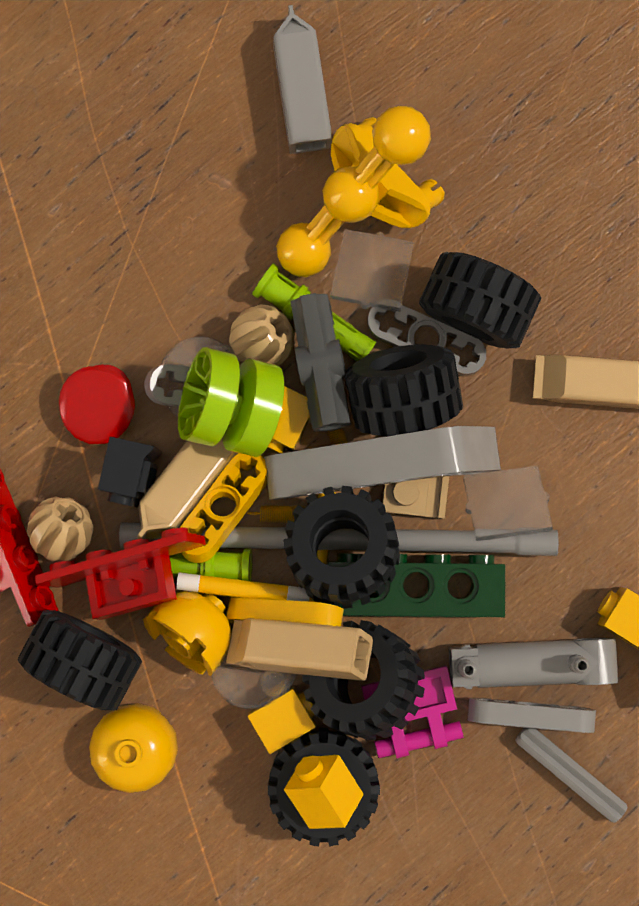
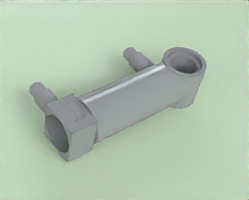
(534, 663)

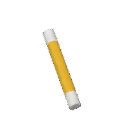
(239, 588)

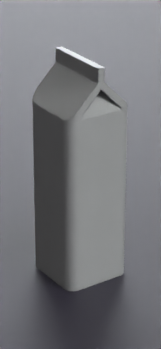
(301, 86)

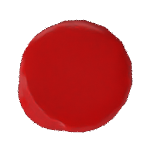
(97, 403)

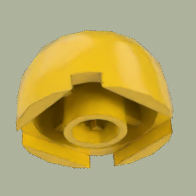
(193, 629)
(133, 748)

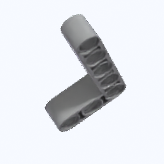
(383, 461)

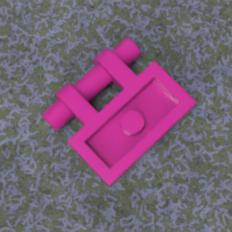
(437, 699)

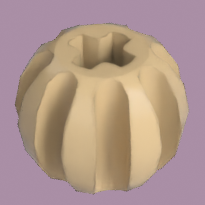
(262, 335)
(60, 529)

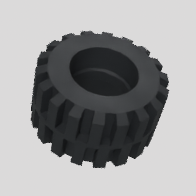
(480, 299)
(404, 390)
(342, 512)
(79, 660)
(388, 703)
(320, 744)

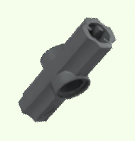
(320, 362)

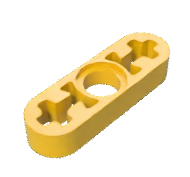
(250, 489)
(284, 610)

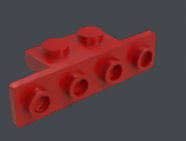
(20, 562)
(127, 578)

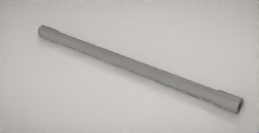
(409, 540)

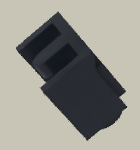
(128, 471)

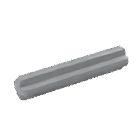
(571, 774)

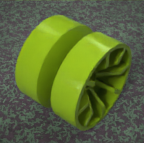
(231, 402)

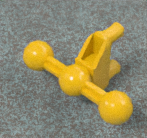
(364, 186)

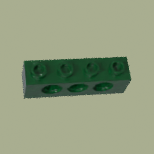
(483, 600)

